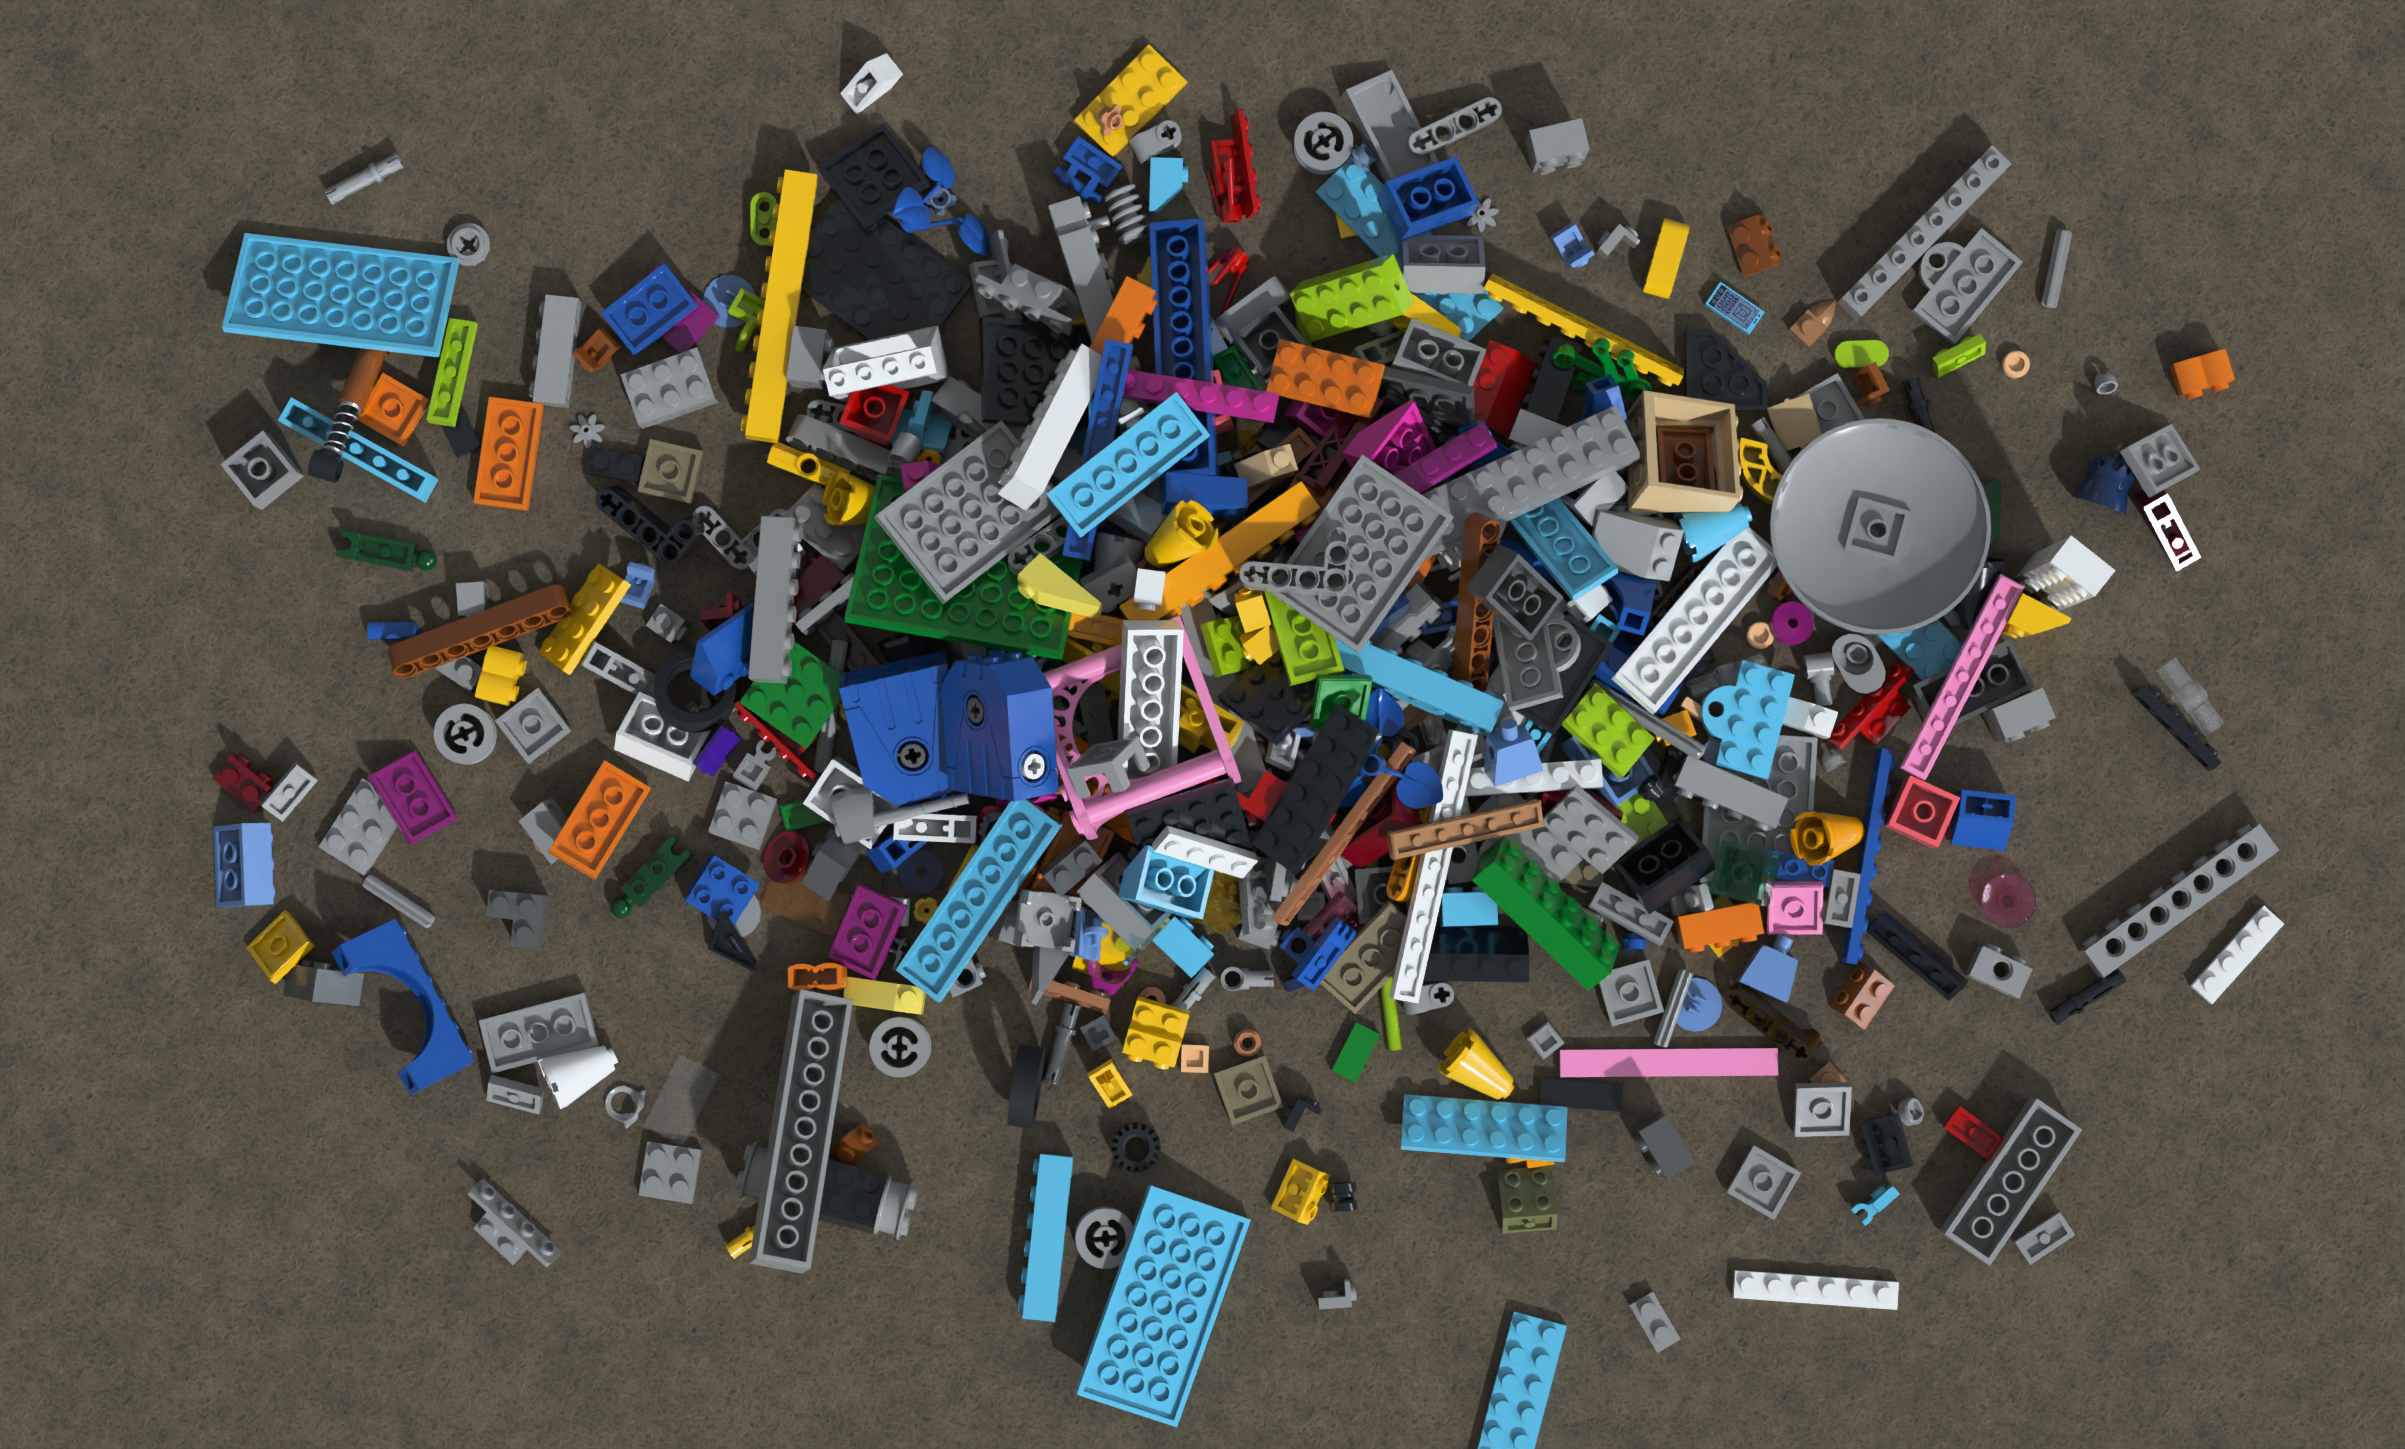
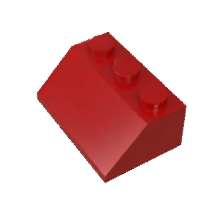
(1501, 387)

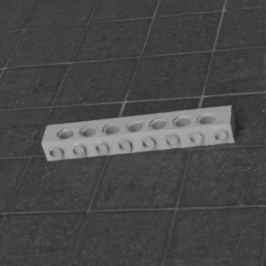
(1924, 233)
(2259, 848)

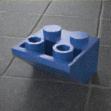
(1983, 819)

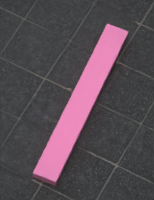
(1962, 677)
(1668, 1062)

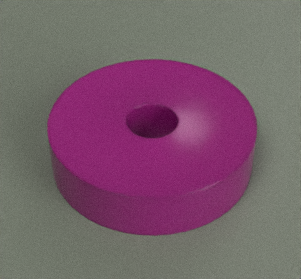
(1802, 623)

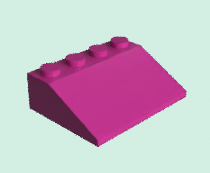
(1393, 441)

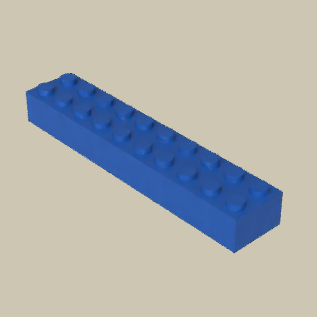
(1184, 322)

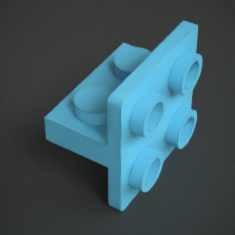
(924, 424)

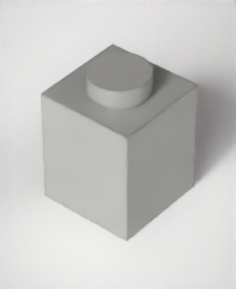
(472, 598)

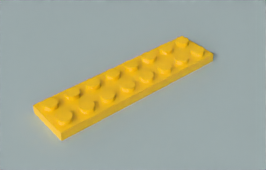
(1574, 325)

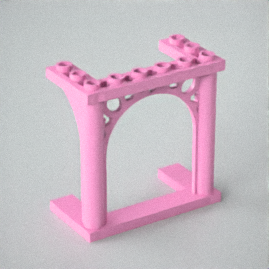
(1097, 809)

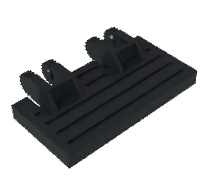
(1573, 680)

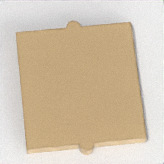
(1795, 422)

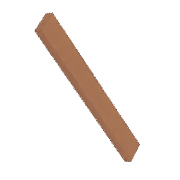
(1342, 836)

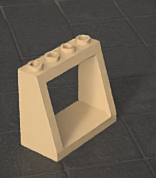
(1669, 410)

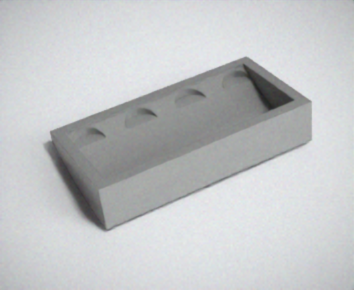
(1386, 124)

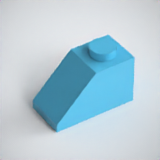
(1165, 181)

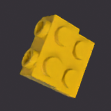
(1155, 1033)

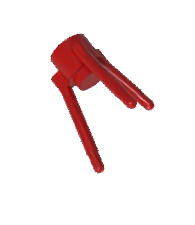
(1230, 210)
(1231, 261)

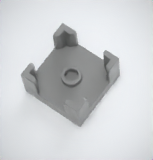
(1108, 760)
(1046, 920)

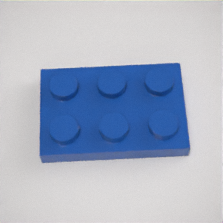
(649, 309)

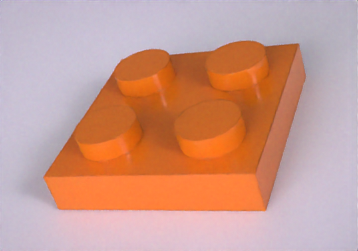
(393, 409)

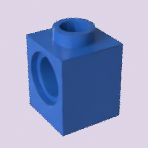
(1287, 938)

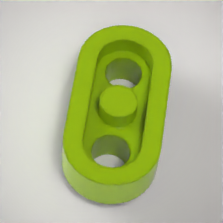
(762, 220)

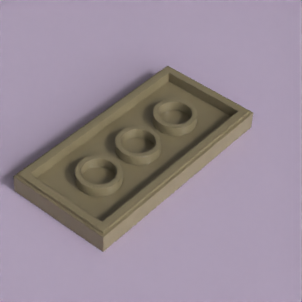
(1368, 958)

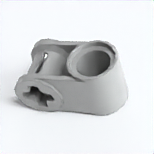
(1154, 143)
(1427, 1001)

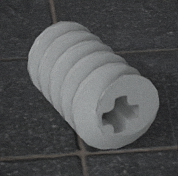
(1126, 215)

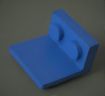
(721, 889)

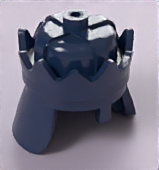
(2107, 482)

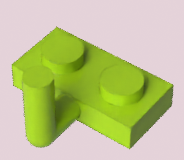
(746, 309)

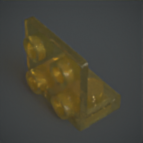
(1223, 904)

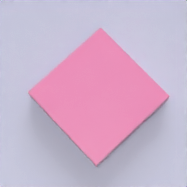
(1796, 908)

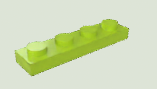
(452, 372)

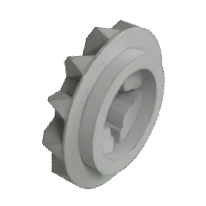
(468, 231)

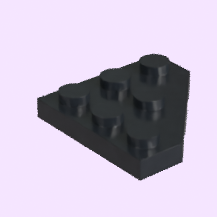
(1720, 374)

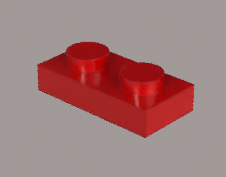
(1972, 1132)

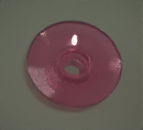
(2022, 900)

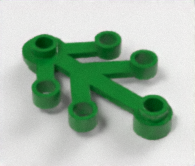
(1630, 387)

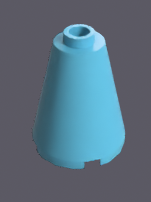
(1710, 530)

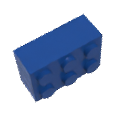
(1428, 198)

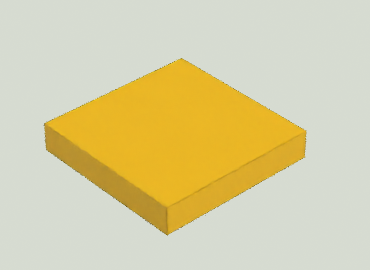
(280, 946)

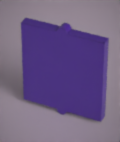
(717, 751)

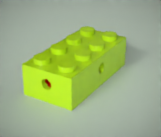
(1352, 297)

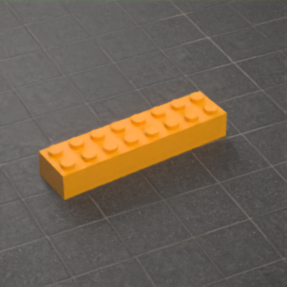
(1240, 545)

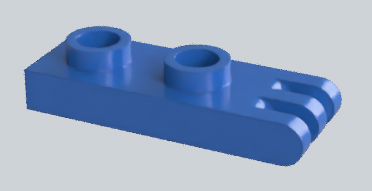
(1796, 869)
(1324, 953)

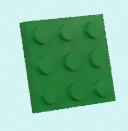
(801, 704)

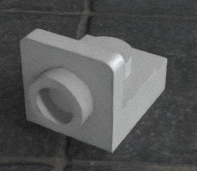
(668, 624)
(1693, 899)
(1333, 1299)

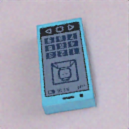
(1734, 308)

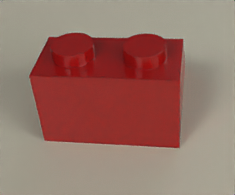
(874, 413)

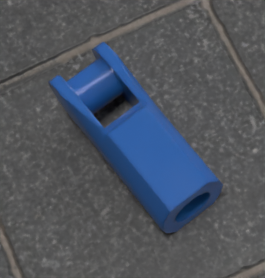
(391, 630)

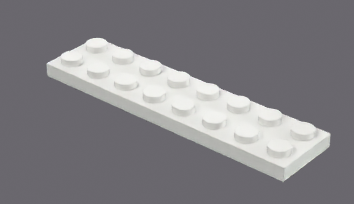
(1696, 620)

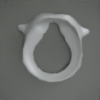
(638, 1098)

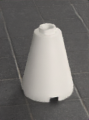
(576, 1072)

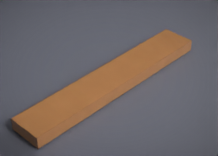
(1465, 829)

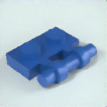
(1092, 163)

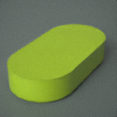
(1860, 354)

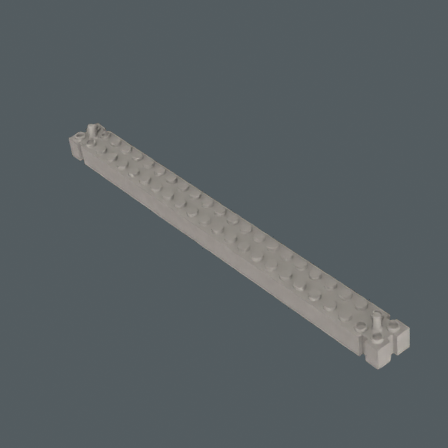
(1095, 295)

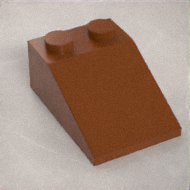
(1685, 456)

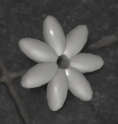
(1482, 219)
(591, 434)

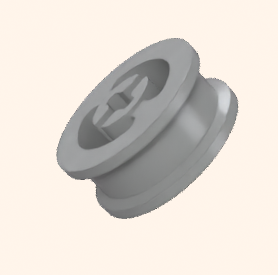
(1311, 127)
(456, 714)
(878, 1045)
(1103, 1215)

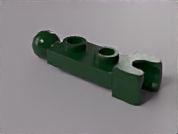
(386, 552)
(650, 878)

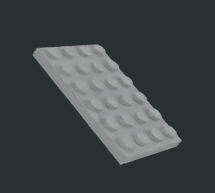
(957, 523)
(1388, 540)
(1790, 776)

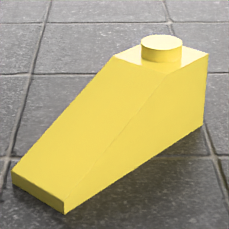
(1054, 588)
(885, 995)

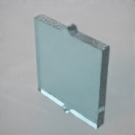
(1146, 942)

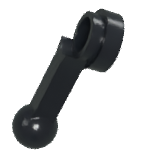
(1655, 784)

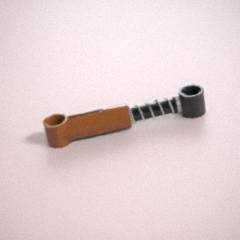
(328, 461)

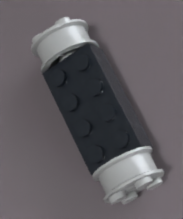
(849, 1196)

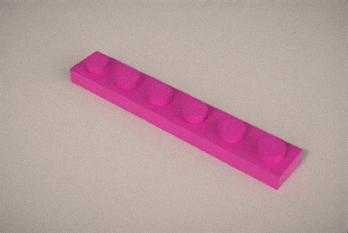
(1202, 395)

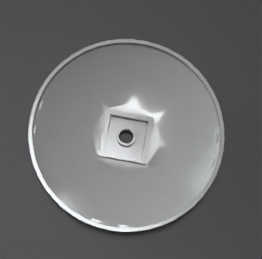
(1889, 477)

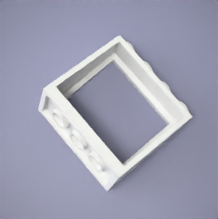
(896, 360)

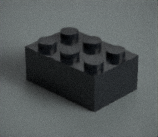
(1664, 865)

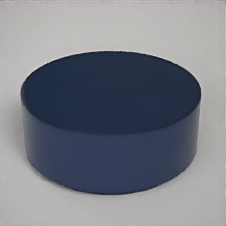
(1291, 984)

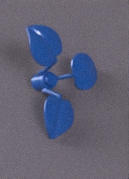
(915, 215)
(1419, 784)

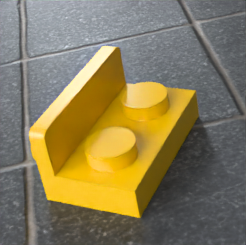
(1301, 1192)

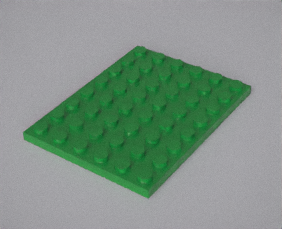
(985, 613)

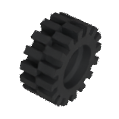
(1136, 1164)

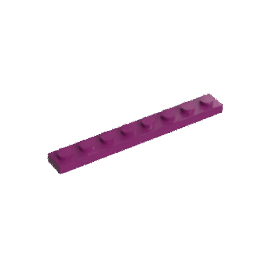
(1440, 462)

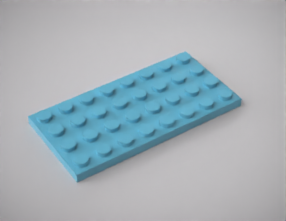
(341, 295)
(1162, 1306)

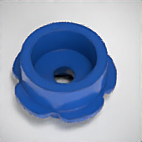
(1634, 942)

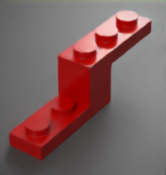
(1262, 798)

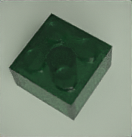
(1745, 873)

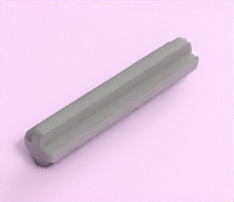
(2056, 268)
(398, 901)
(1673, 1008)

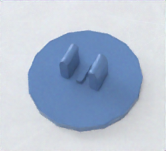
(720, 296)
(1700, 1007)

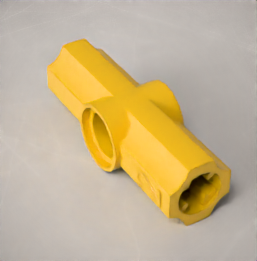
(793, 460)

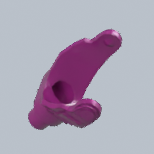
(1107, 979)

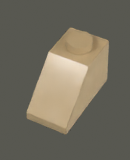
(1267, 466)

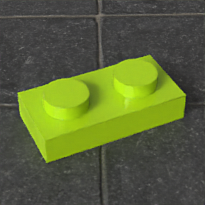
(1963, 353)

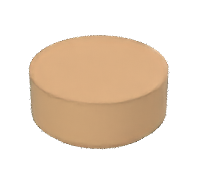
(2015, 364)
(1759, 635)

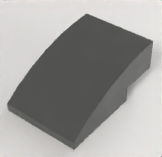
(1372, 892)

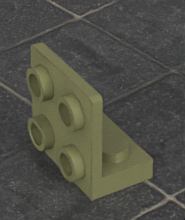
(1527, 1199)

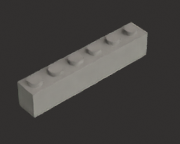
(775, 599)

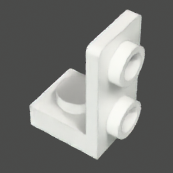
(1129, 414)

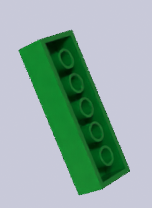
(1546, 912)

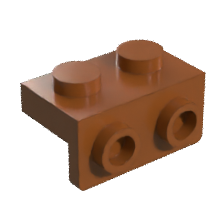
(1754, 245)
(1862, 995)

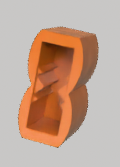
(2202, 373)
(823, 976)

